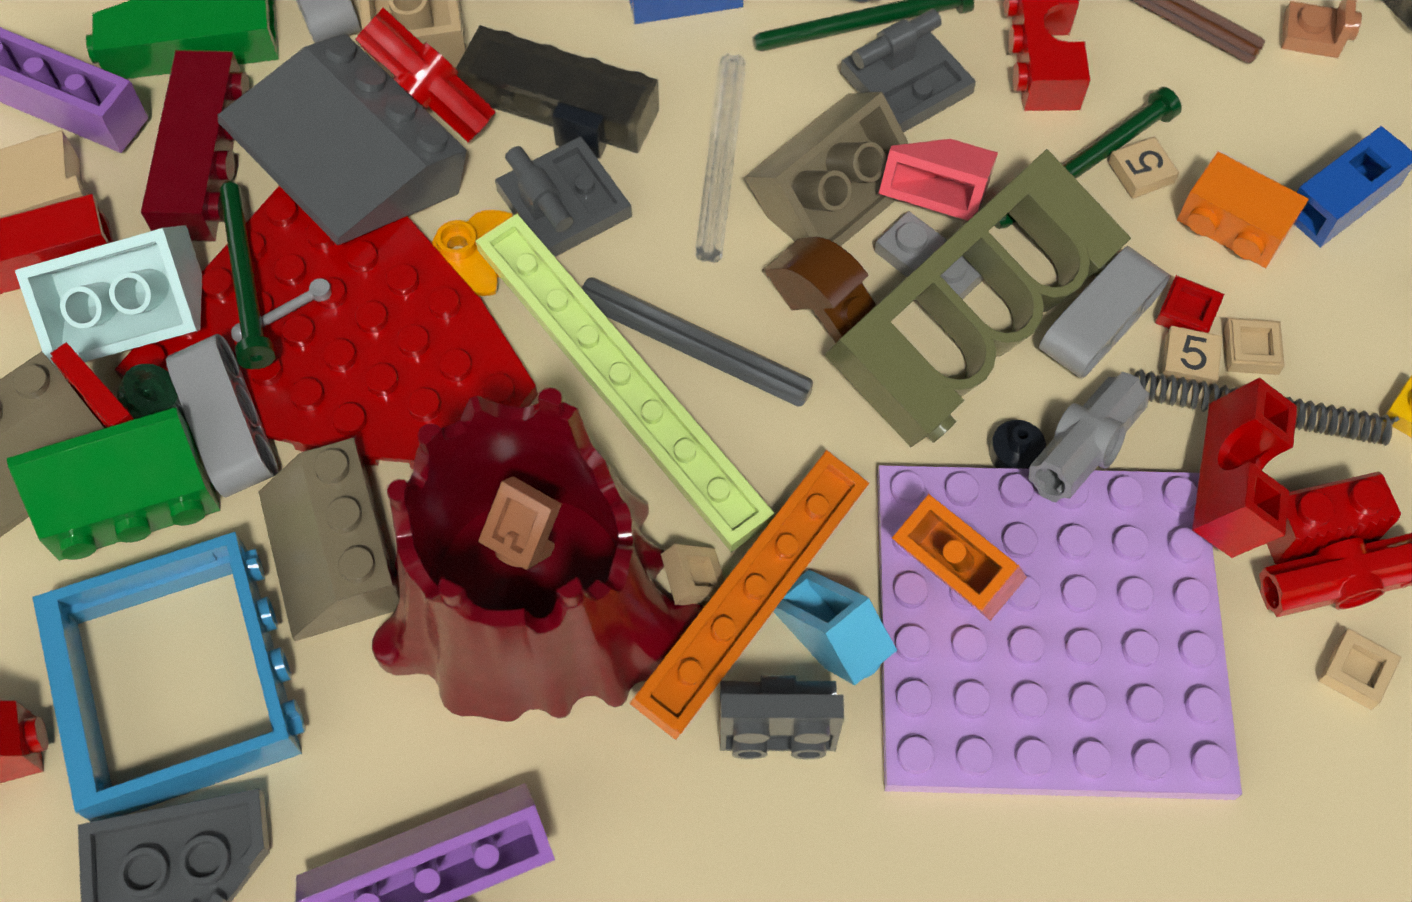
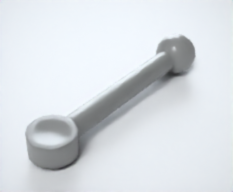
(318, 290)

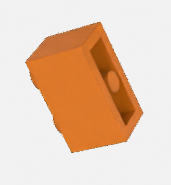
(1241, 209)
(960, 557)

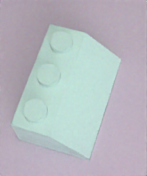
(116, 294)

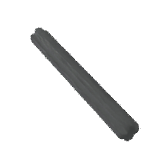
(699, 343)

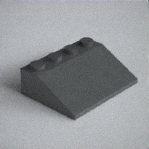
(345, 140)

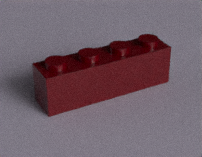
(191, 147)

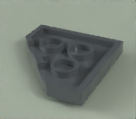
(175, 851)

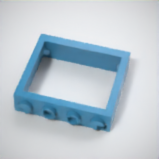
(75, 710)

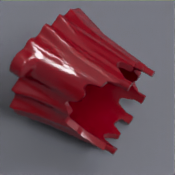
(515, 635)

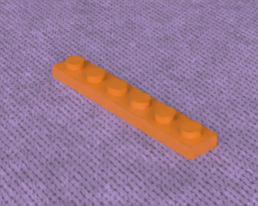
(748, 596)

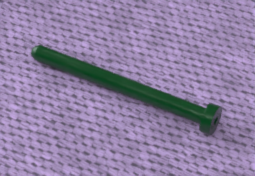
(853, 21)
(1162, 106)

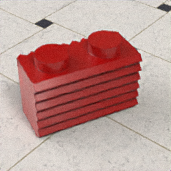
(1333, 513)

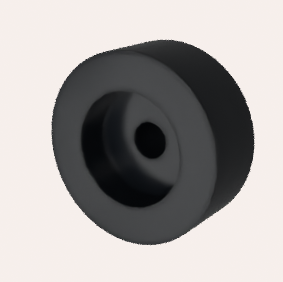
(1016, 445)

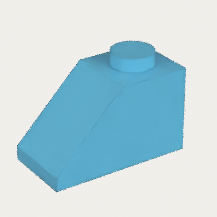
(836, 626)

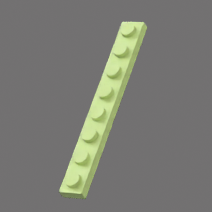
(626, 383)

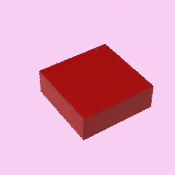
(1189, 306)

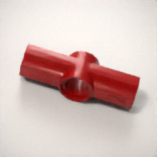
(425, 75)
(1339, 574)

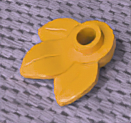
(468, 260)

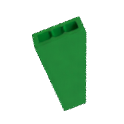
(142, 35)

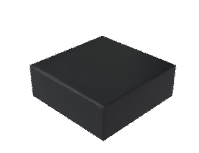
(573, 122)

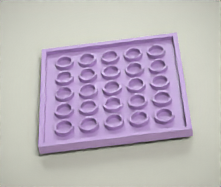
(1090, 673)

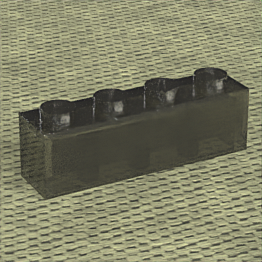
(534, 77)

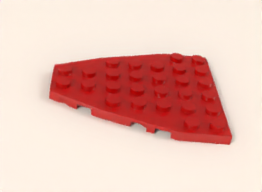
(372, 360)

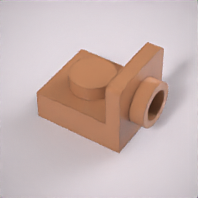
(1320, 28)
(520, 524)

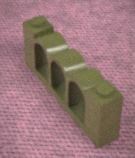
(896, 375)

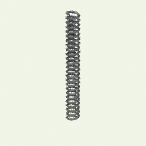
(1376, 433)

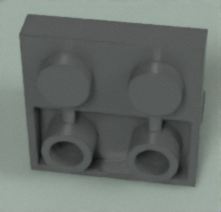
(910, 70)
(562, 195)
(780, 717)

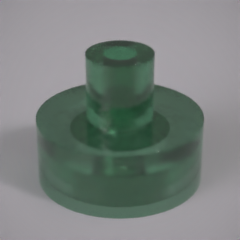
(146, 390)

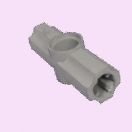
(1088, 437)

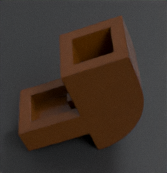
(823, 278)

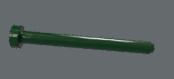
(254, 349)

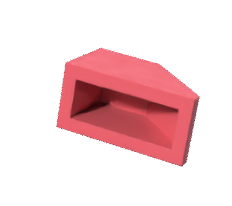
(939, 176)

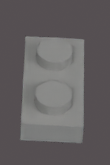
(912, 242)

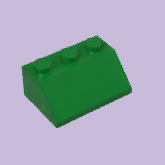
(114, 485)

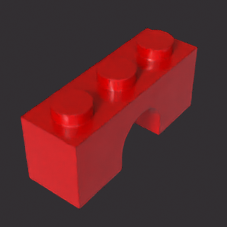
(1047, 70)
(1236, 500)

